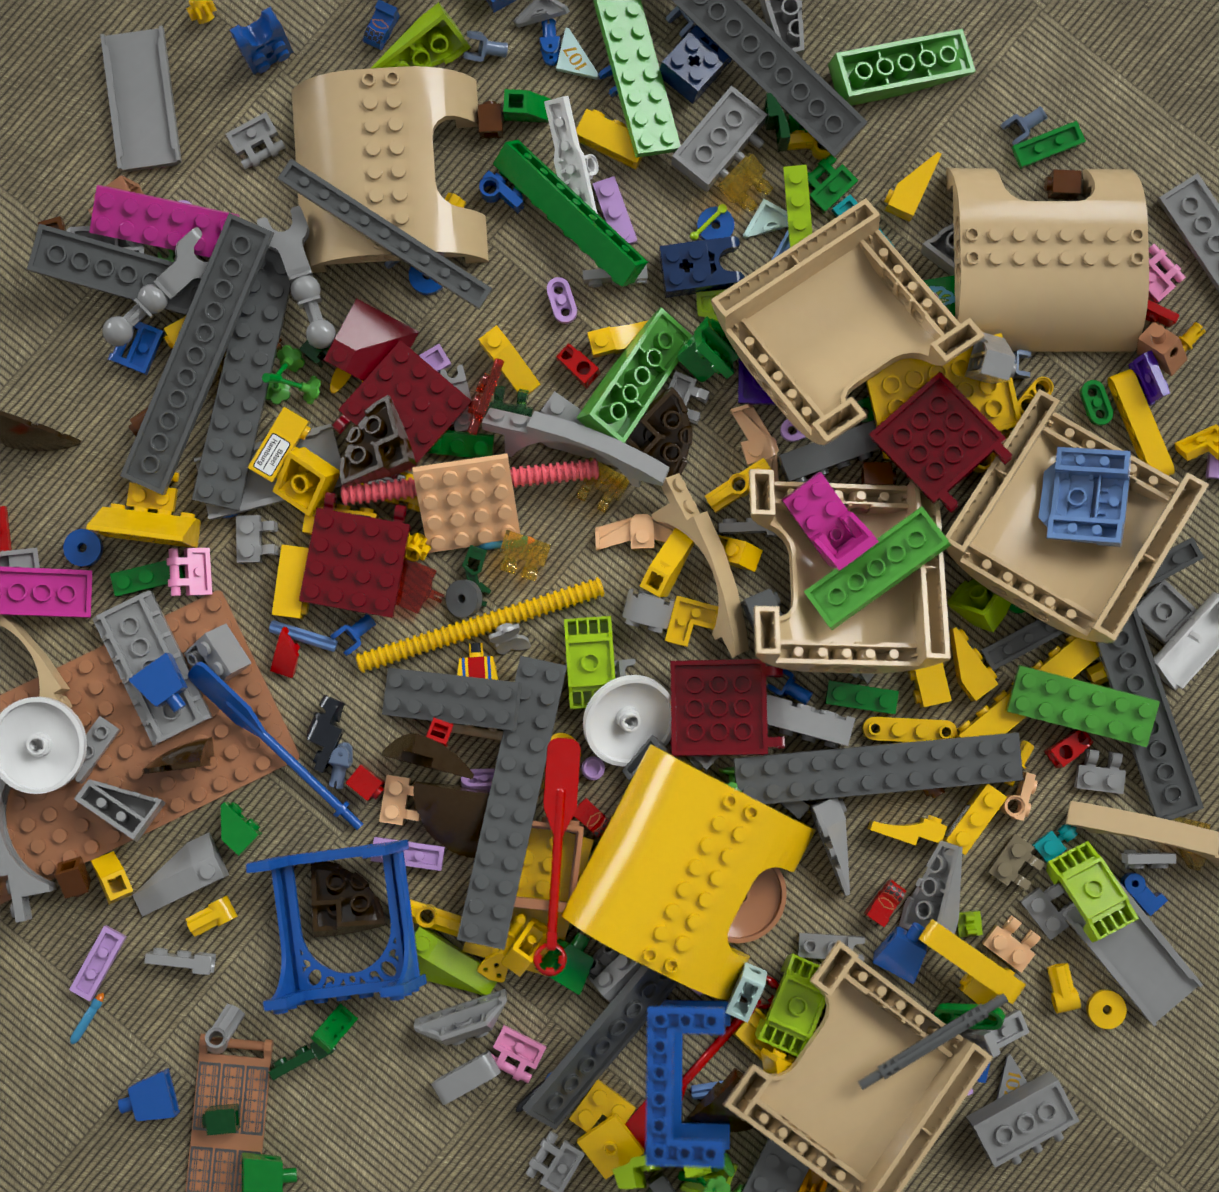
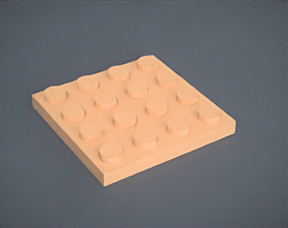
(466, 502)

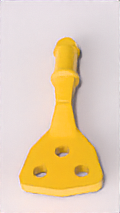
(488, 962)

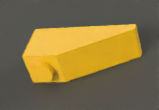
(909, 191)
(514, 368)

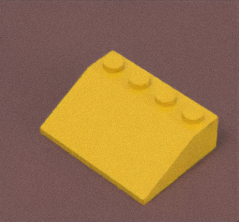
(146, 526)

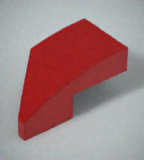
(285, 655)

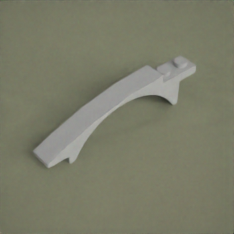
(524, 430)
(21, 879)

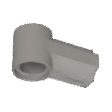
(224, 1027)

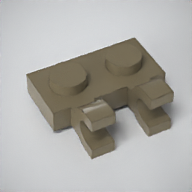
(1011, 860)

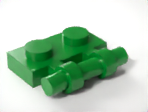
(834, 187)

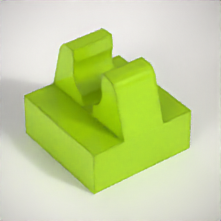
(969, 924)

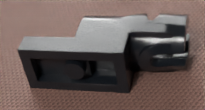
(325, 731)

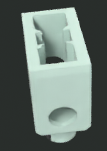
(750, 985)

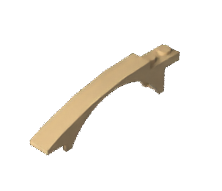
(685, 516)
(50, 680)
(1136, 825)

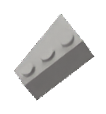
(991, 360)

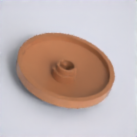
(760, 908)

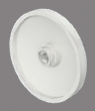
(625, 717)
(40, 745)

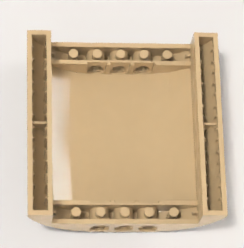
(1063, 582)

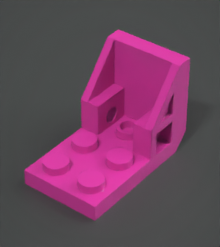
(828, 523)

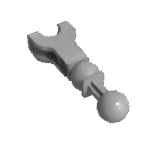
(304, 286)
(154, 297)

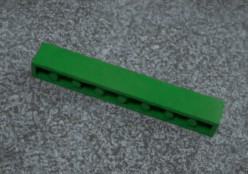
(569, 213)

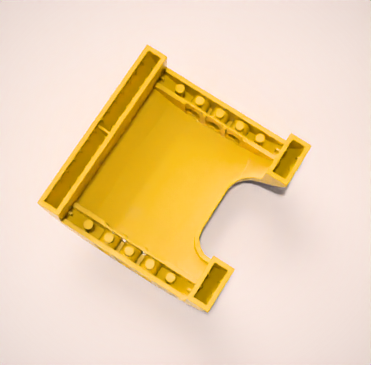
(680, 870)

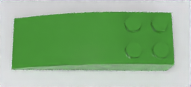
(900, 67)
(635, 378)

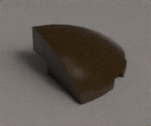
(665, 432)
(25, 435)
(376, 446)
(427, 753)
(185, 756)
(452, 814)
(342, 901)
(712, 1108)

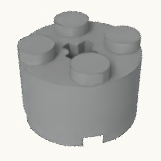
(647, 610)

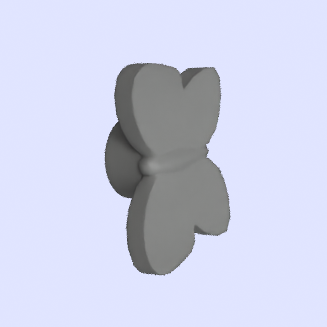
(507, 638)

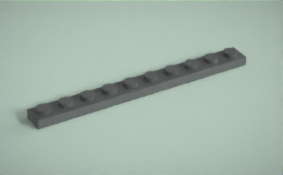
(385, 234)
(1039, 632)

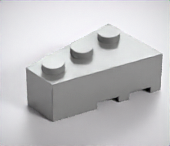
(121, 808)

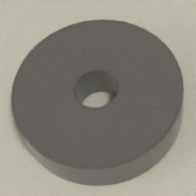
(455, 601)

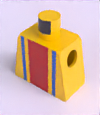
(477, 664)

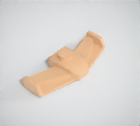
(759, 441)
(638, 529)

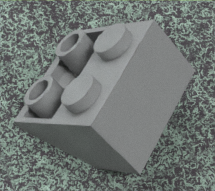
(219, 652)
(611, 971)

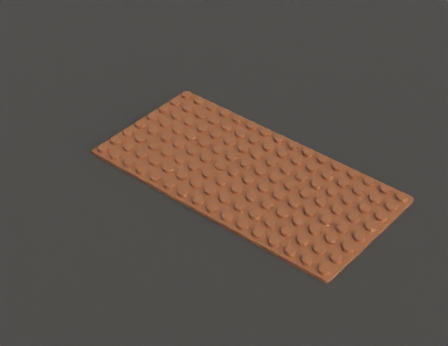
(58, 828)

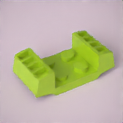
(588, 657)
(1092, 890)
(793, 1009)
(633, 1177)

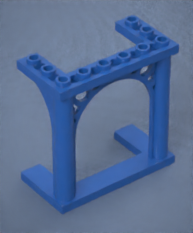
(294, 981)
(667, 1138)

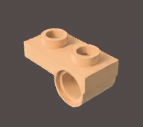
(1025, 789)

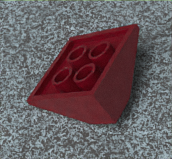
(366, 340)

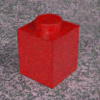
(366, 783)

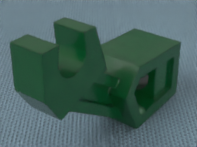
(479, 554)

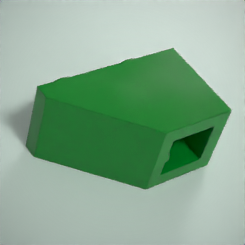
(524, 106)
(236, 829)

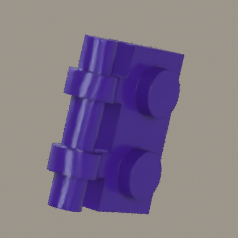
(1150, 377)

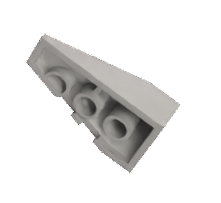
(562, 408)
(831, 826)
(187, 871)
(937, 891)

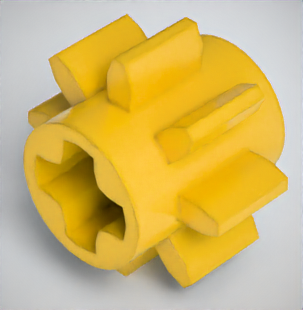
(201, 10)
(417, 547)

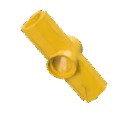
(726, 494)
(442, 921)

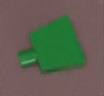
(577, 964)
(265, 1173)

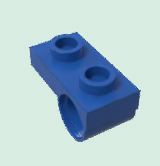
(510, 197)

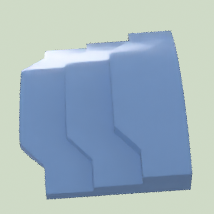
(1086, 495)

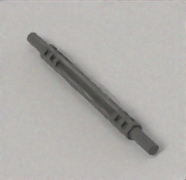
(932, 1041)

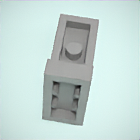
(992, 1040)

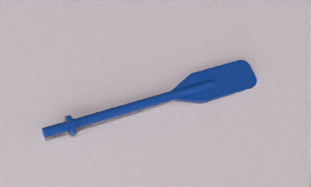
(242, 715)

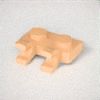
(395, 801)
(1010, 949)

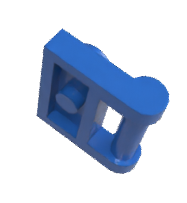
(142, 349)

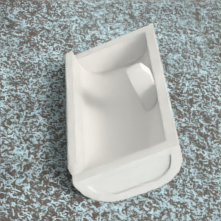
(1190, 646)

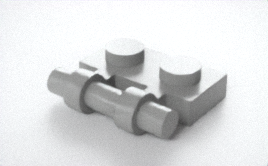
(253, 134)
(562, 1166)

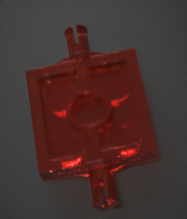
(481, 401)
(416, 586)

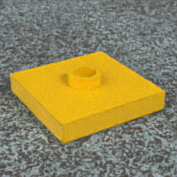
(610, 1145)

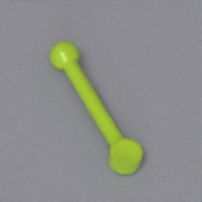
(722, 208)

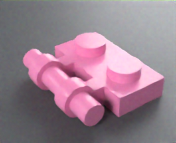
(1159, 282)
(197, 572)
(520, 1048)

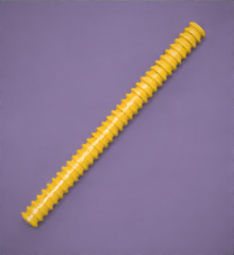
(479, 625)

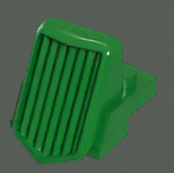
(708, 351)

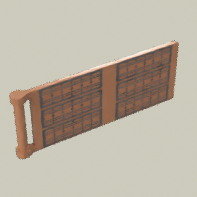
(224, 1080)

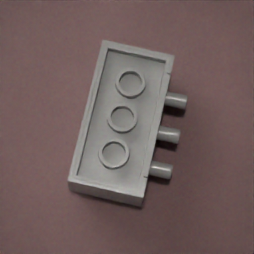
(720, 139)
(1023, 1120)

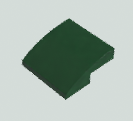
(777, 121)

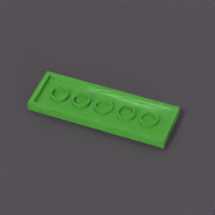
(878, 569)
(1082, 705)

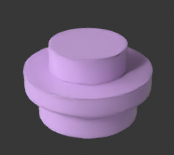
(593, 768)

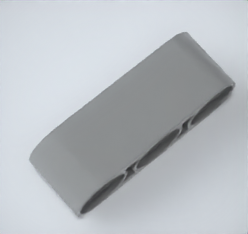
(466, 1077)

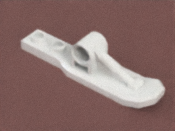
(569, 160)

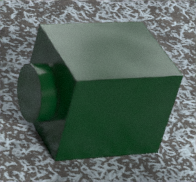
(221, 1119)

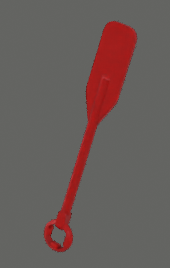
(559, 807)
(637, 1120)

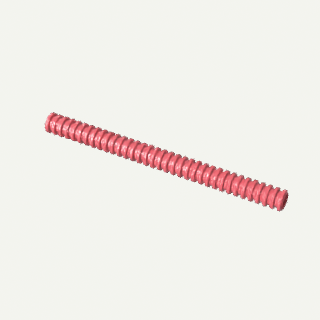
(519, 476)

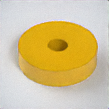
(1095, 1009)

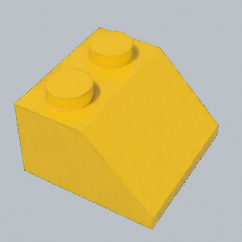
(305, 480)

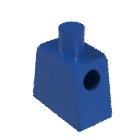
(161, 683)
(902, 952)
(151, 1098)

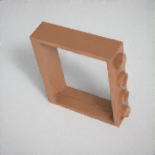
(543, 904)

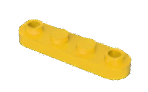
(907, 729)

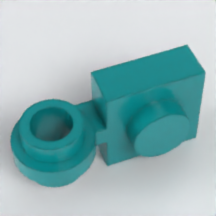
(1050, 845)

